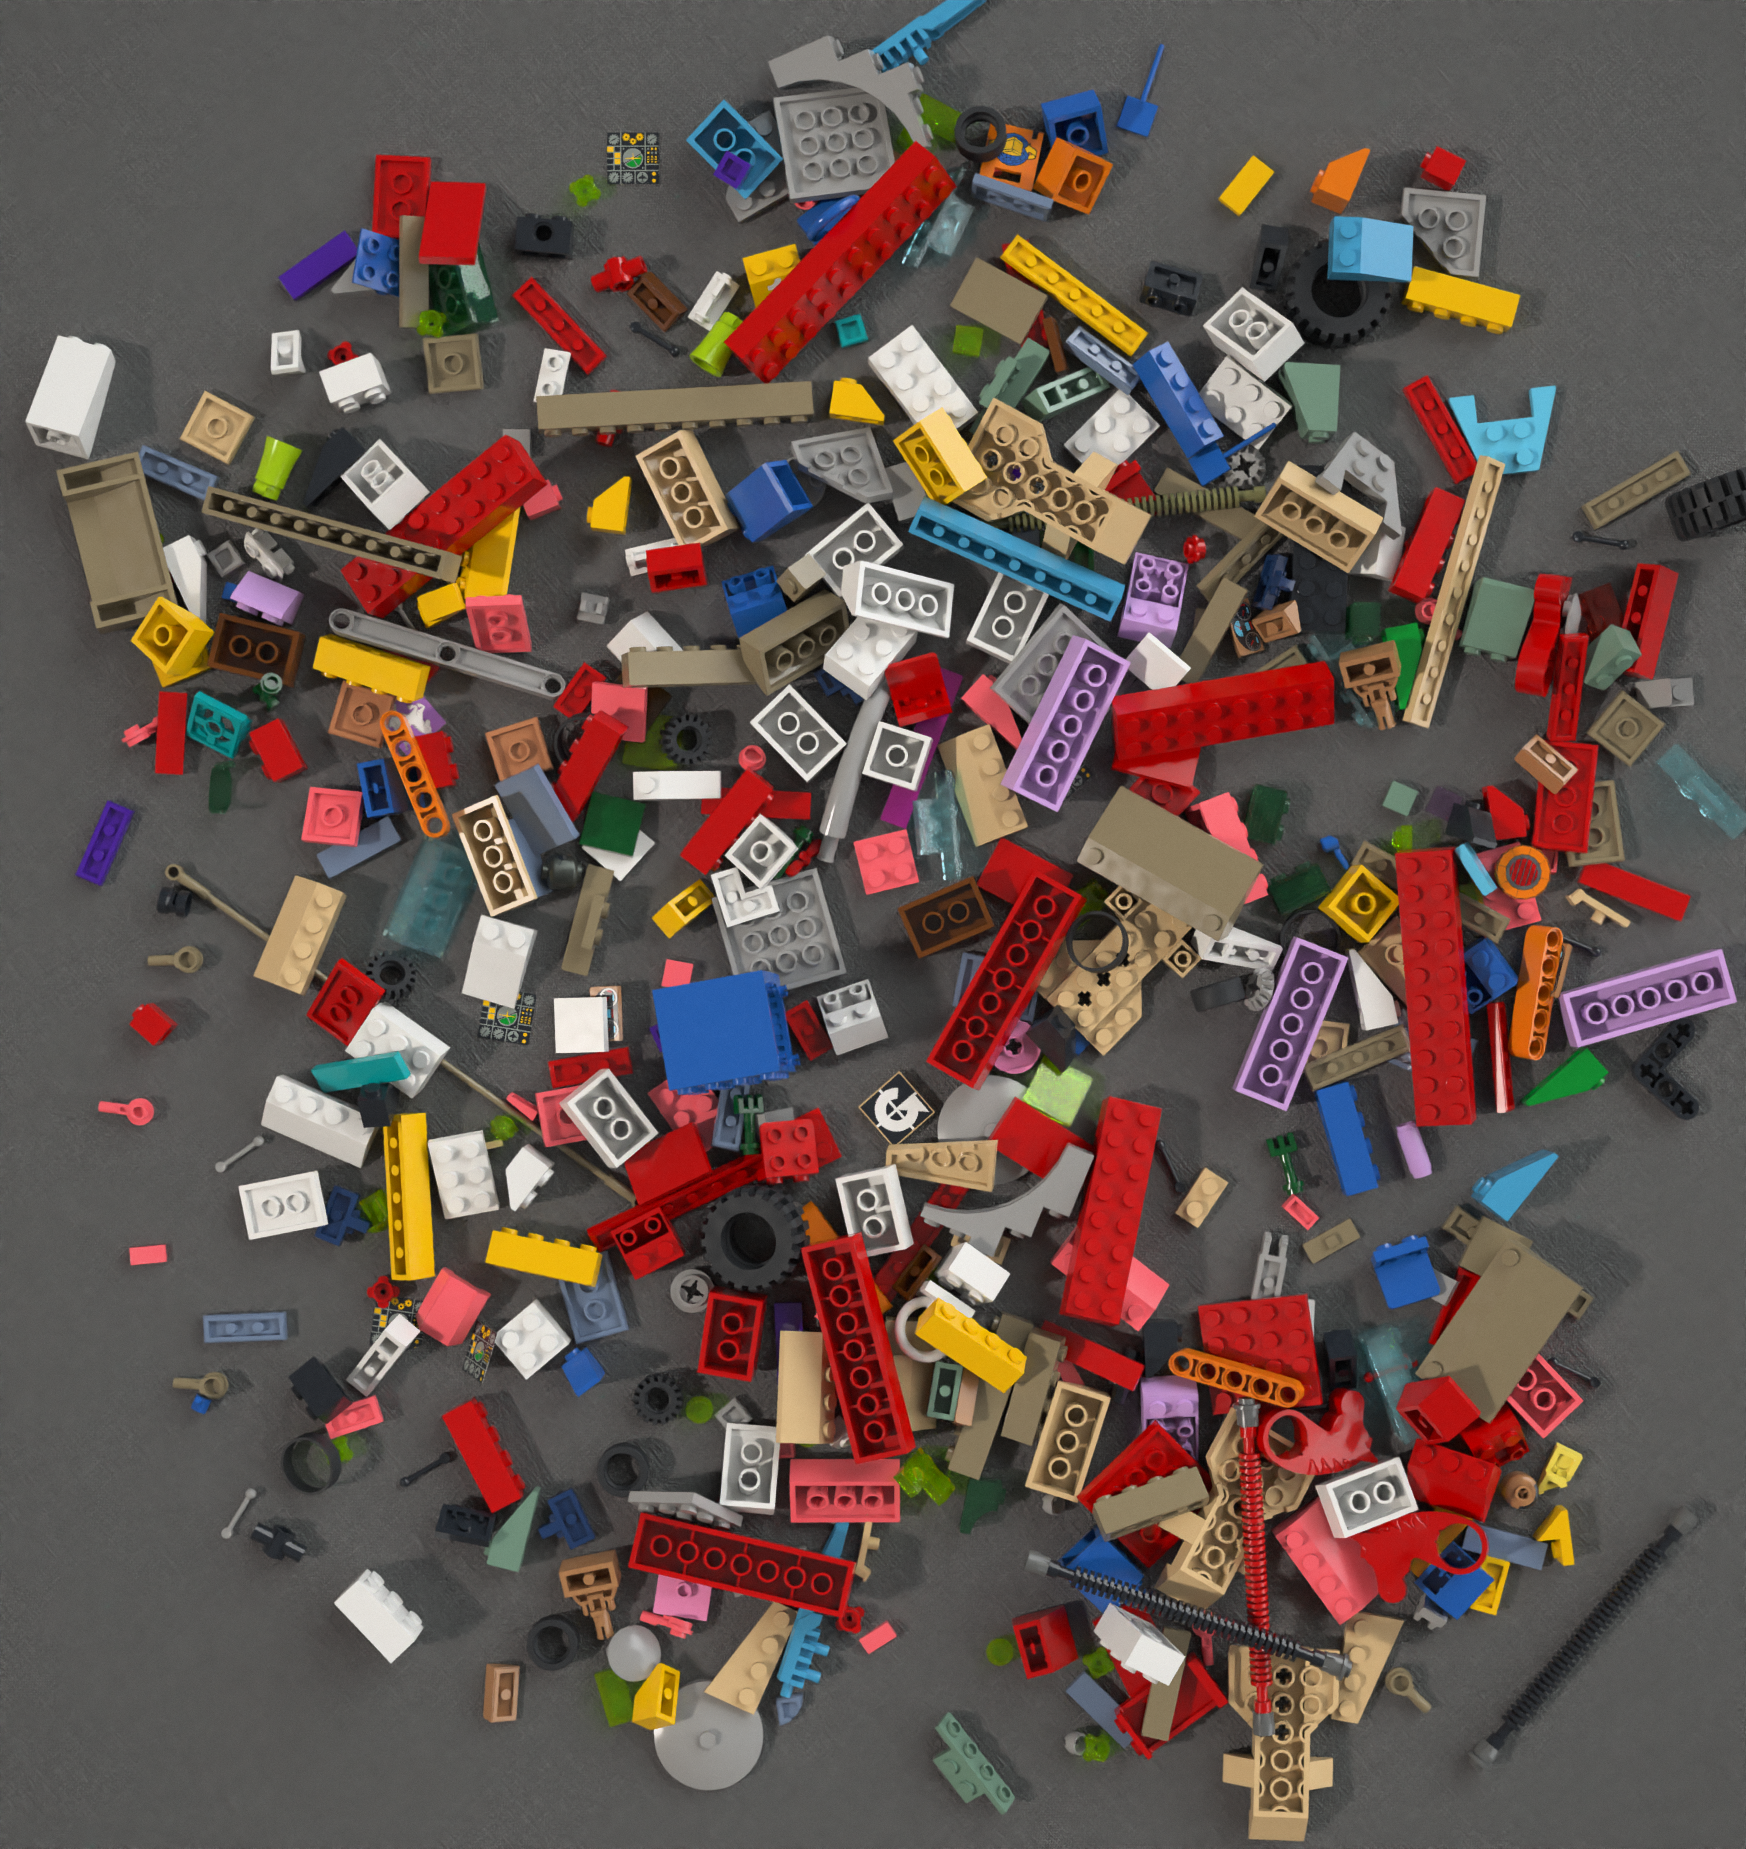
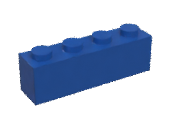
(1177, 399)
(1346, 1139)

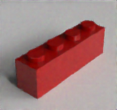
(1426, 546)
(1648, 615)
(588, 761)
(727, 820)
(483, 1454)

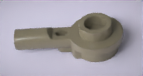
(187, 959)
(212, 1385)
(1400, 1683)

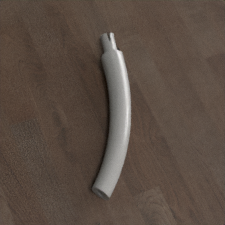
(849, 772)

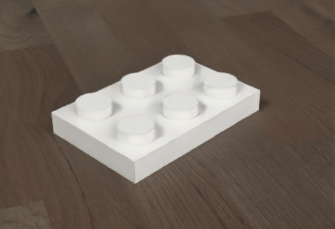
(1243, 401)
(1113, 430)
(463, 1174)
(283, 1205)

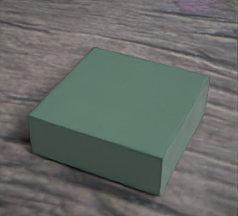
(1399, 798)

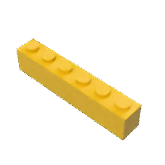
(409, 1197)

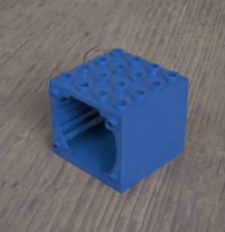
(724, 1032)

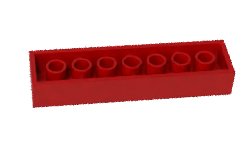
(450, 521)
(1222, 710)
(1006, 980)
(1110, 1211)
(858, 1348)
(742, 1564)

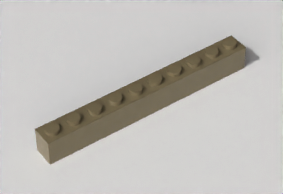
(674, 407)
(332, 534)

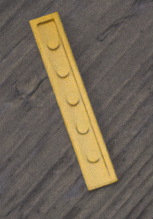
(1074, 295)

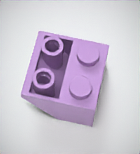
(263, 595)

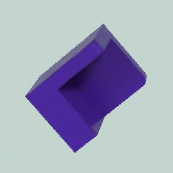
(733, 170)

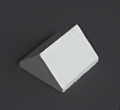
(1380, 557)
(641, 632)
(1156, 664)

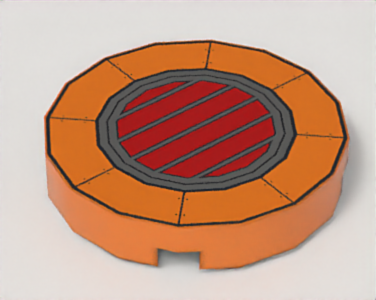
(1522, 872)

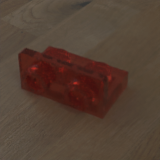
(1600, 610)

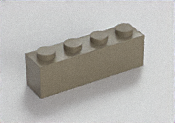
(1033, 1389)
(1150, 1503)

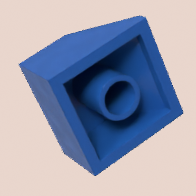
(1077, 121)

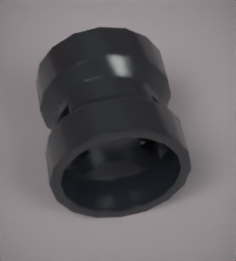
(174, 902)

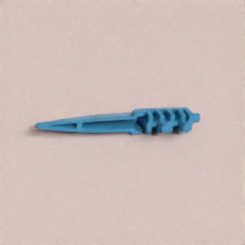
(922, 31)
(804, 1631)

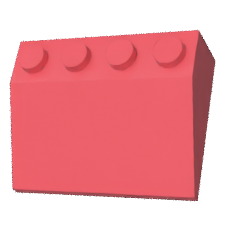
(1328, 1563)

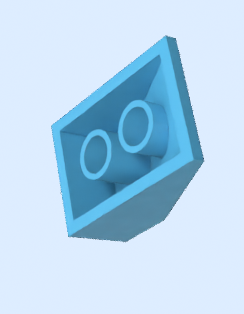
(730, 131)
(1369, 250)
(1508, 1187)

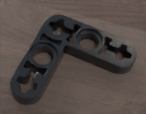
(1658, 1064)

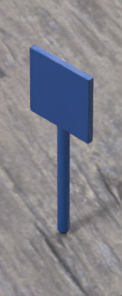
(1137, 114)
(1212, 462)

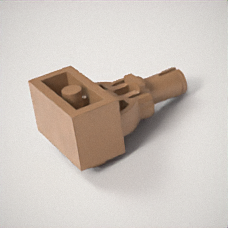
(1373, 673)
(593, 1585)

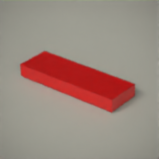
(170, 732)
(580, 1068)

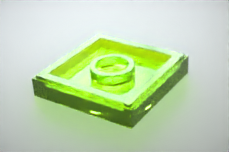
(649, 752)
(1057, 1093)

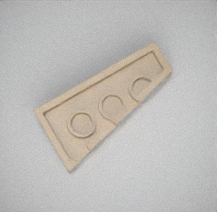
(952, 1163)
(1368, 1643)
(752, 1664)

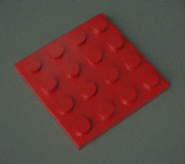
(1266, 1335)
(1148, 1456)

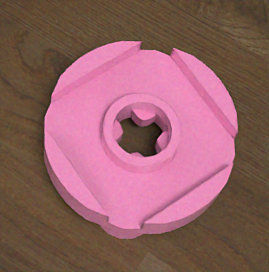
(1026, 1055)

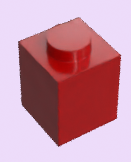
(1441, 168)
(152, 1023)

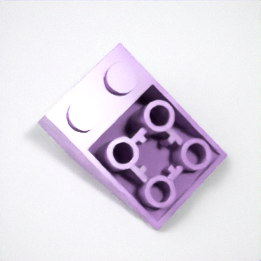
(1153, 599)
(1174, 1406)

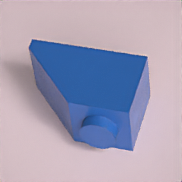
(582, 1370)

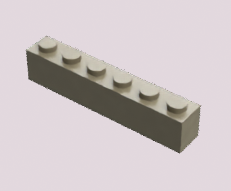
(684, 667)
(974, 1441)

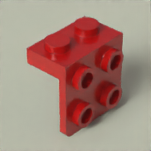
(1129, 483)
(917, 689)
(787, 1151)

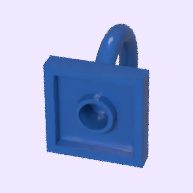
(825, 216)

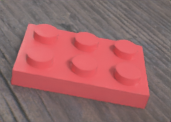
(499, 623)
(1519, 911)
(683, 1109)

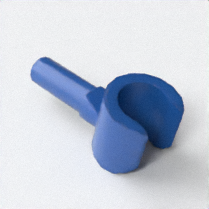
(1331, 844)
(200, 1404)

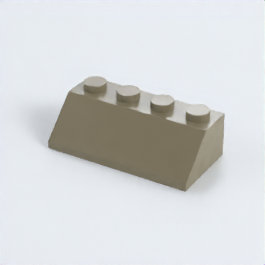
(794, 640)

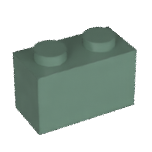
(1609, 657)
(944, 1390)

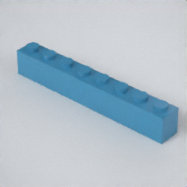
(1017, 558)

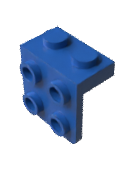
(1405, 1272)

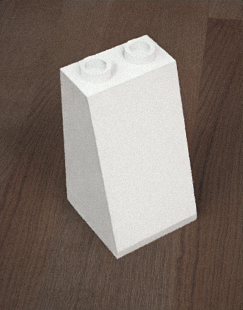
(71, 396)

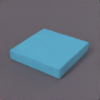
(1475, 868)

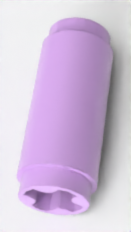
(1414, 1149)

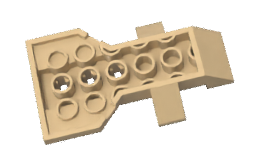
(1071, 502)
(1118, 1005)
(1215, 1536)
(1281, 1767)

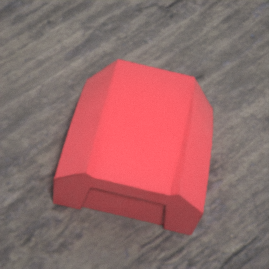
(451, 1308)

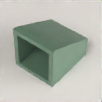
(1314, 397)
(1495, 619)

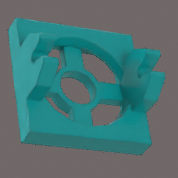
(207, 735)

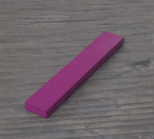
(900, 800)

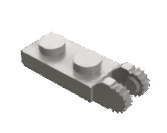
(1269, 1269)

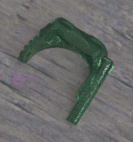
(220, 787)

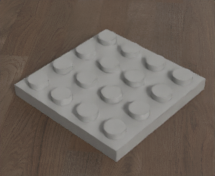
(832, 143)
(1031, 671)
(792, 942)

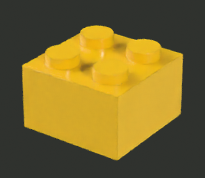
(1360, 903)

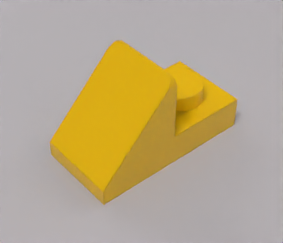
(440, 604)
(1557, 1527)

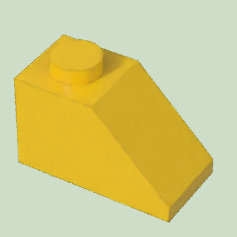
(853, 403)
(611, 508)
(683, 908)
(657, 1698)

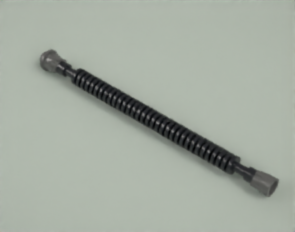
(1331, 1663)
(1488, 1749)

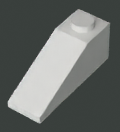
(189, 572)
(676, 785)
(1237, 949)
(1373, 1000)
(383, 1355)

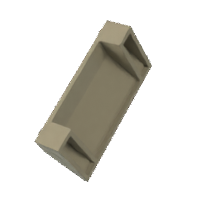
(117, 540)
(1170, 863)
(1501, 1327)

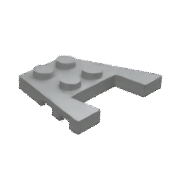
(1368, 472)

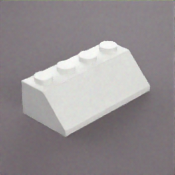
(898, 598)
(318, 1120)

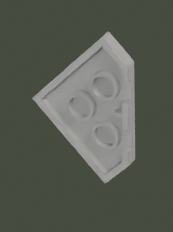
(774, 185)
(1447, 227)
(845, 462)
(685, 1508)

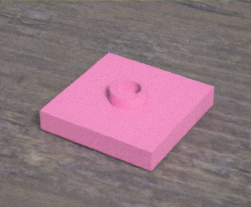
(682, 1598)

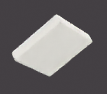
(581, 1024)

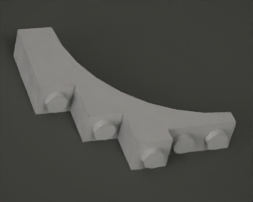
(894, 88)
(986, 1225)

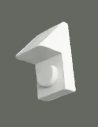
(286, 354)

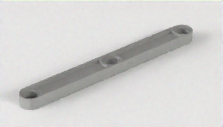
(428, 649)

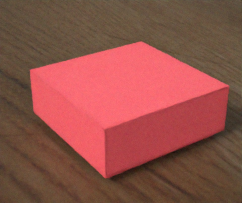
(677, 973)

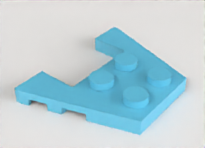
(1513, 441)

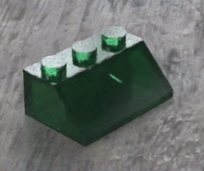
(463, 296)

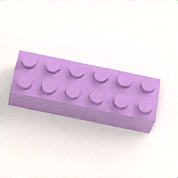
(1065, 723)
(1646, 997)
(1290, 1023)

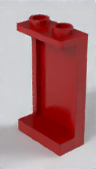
(1195, 1698)

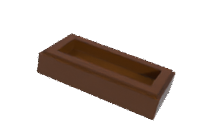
(1056, 346)

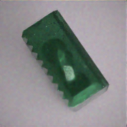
(1362, 622)
(1265, 814)
(1298, 888)

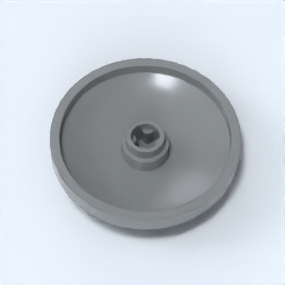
(974, 1115)
(710, 1740)

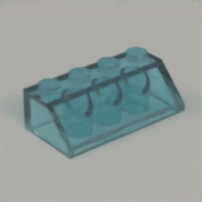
(431, 897)
(1390, 1372)

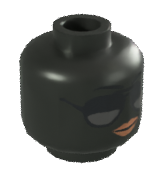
(561, 872)

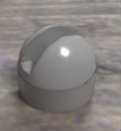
(1048, 1507)
(1071, 1745)

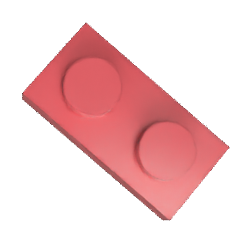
(356, 1417)

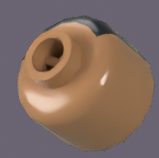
(1511, 1486)

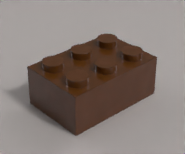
(256, 649)
(945, 917)

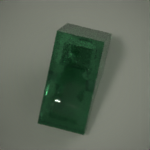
(980, 1497)

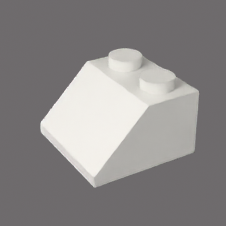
(761, 851)

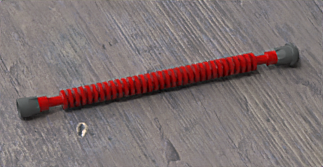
(1254, 1555)

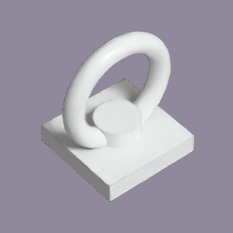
(927, 1295)

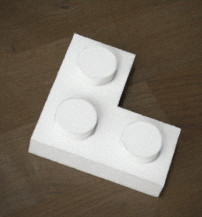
(738, 905)

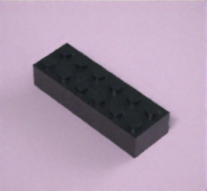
(1318, 585)

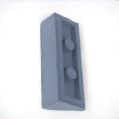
(532, 862)

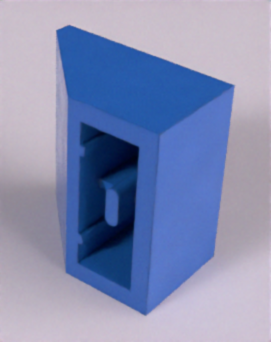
(753, 599)
(384, 789)
(1486, 973)
(1454, 1591)

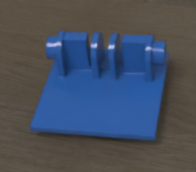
(377, 263)

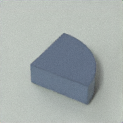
(788, 1707)

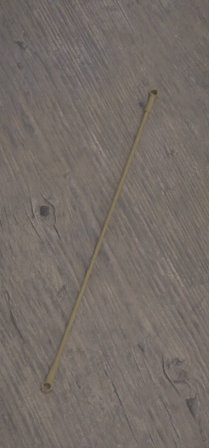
(609, 1180)

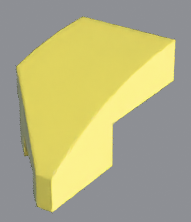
(1559, 1468)

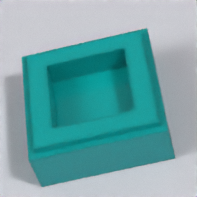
(851, 331)

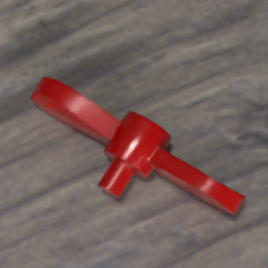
(804, 858)

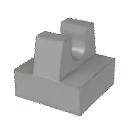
(593, 608)
(1430, 1611)

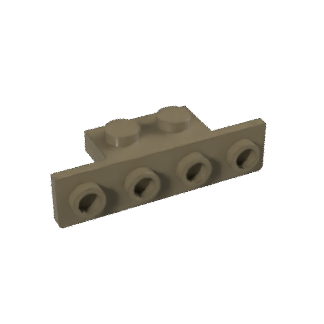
(587, 920)

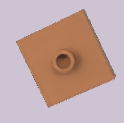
(359, 714)
(519, 748)

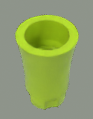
(712, 352)
(275, 467)

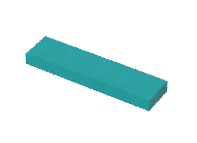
(361, 1071)

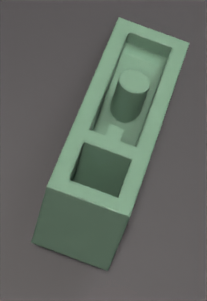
(1063, 394)
(511, 1539)

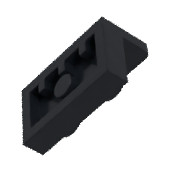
(1171, 288)
(465, 1525)

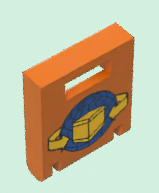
(1018, 156)

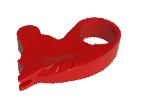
(1539, 650)
(1323, 1448)
(1398, 1542)

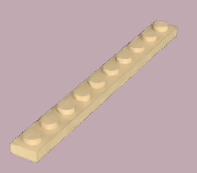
(1454, 591)

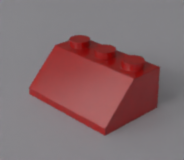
(1452, 1480)

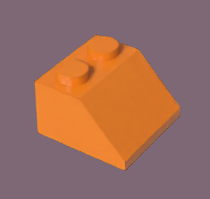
(1072, 176)
(1336, 184)

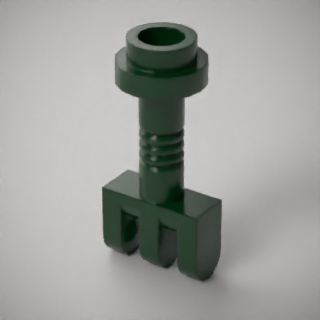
(267, 688)
(802, 835)
(748, 1106)
(1283, 1151)

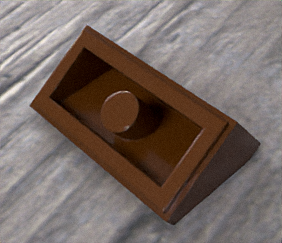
(657, 301)
(917, 1272)

